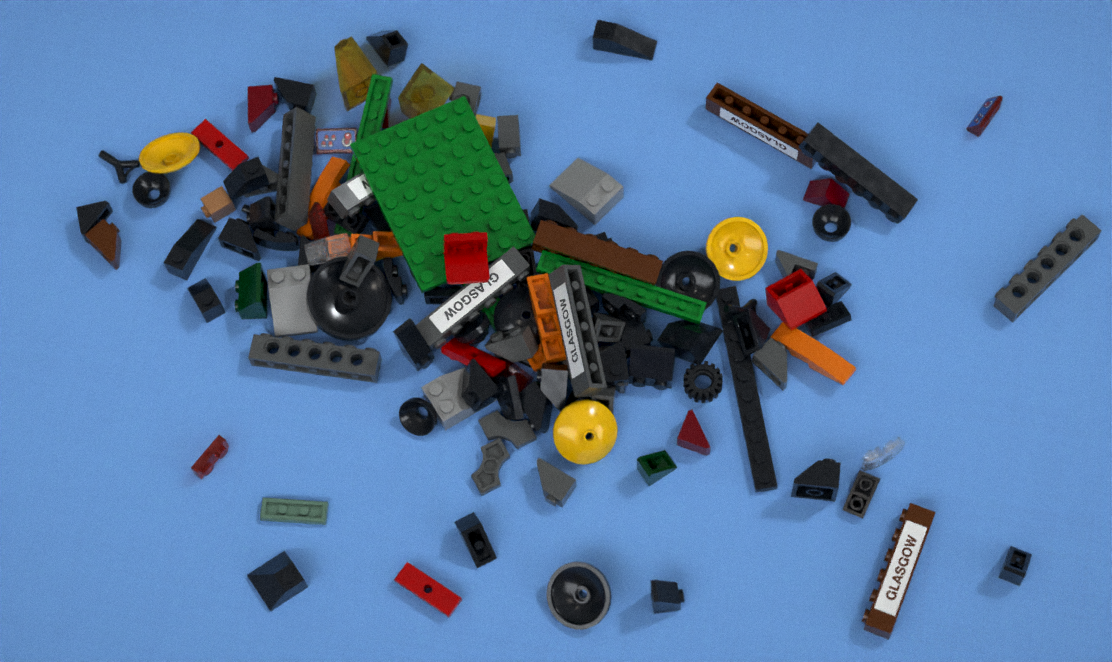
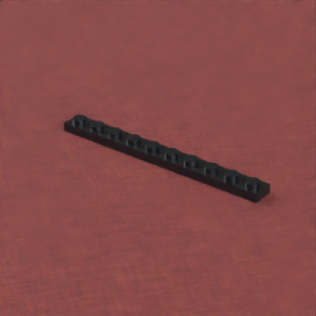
(747, 397)

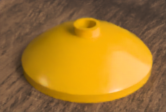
(169, 153)
(749, 251)
(577, 421)

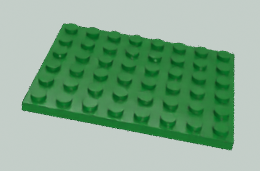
(439, 180)

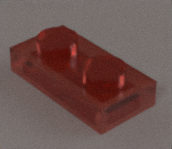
(206, 461)

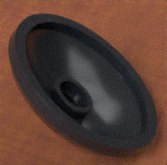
(702, 275)
(510, 310)
(566, 596)

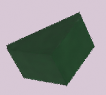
(655, 466)

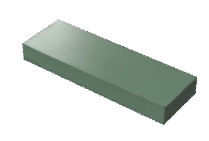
(294, 511)

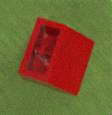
(795, 299)

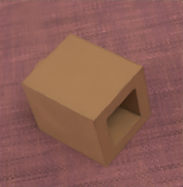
(217, 204)

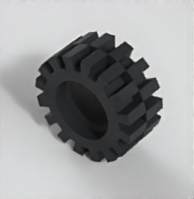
(702, 394)

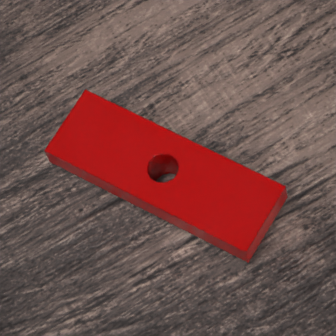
(212, 138)
(465, 353)
(417, 582)

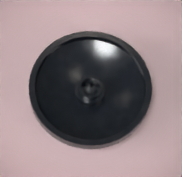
(345, 309)

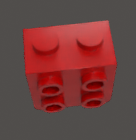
(466, 258)

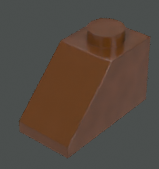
(106, 242)

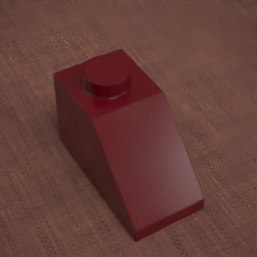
(261, 105)

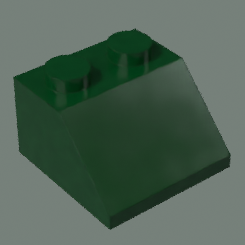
(252, 293)

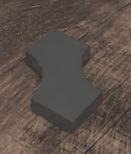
(516, 432)
(487, 476)

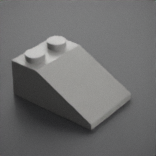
(588, 190)
(288, 300)
(446, 398)

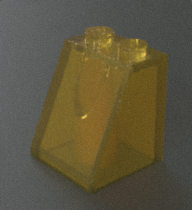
(353, 72)
(424, 92)

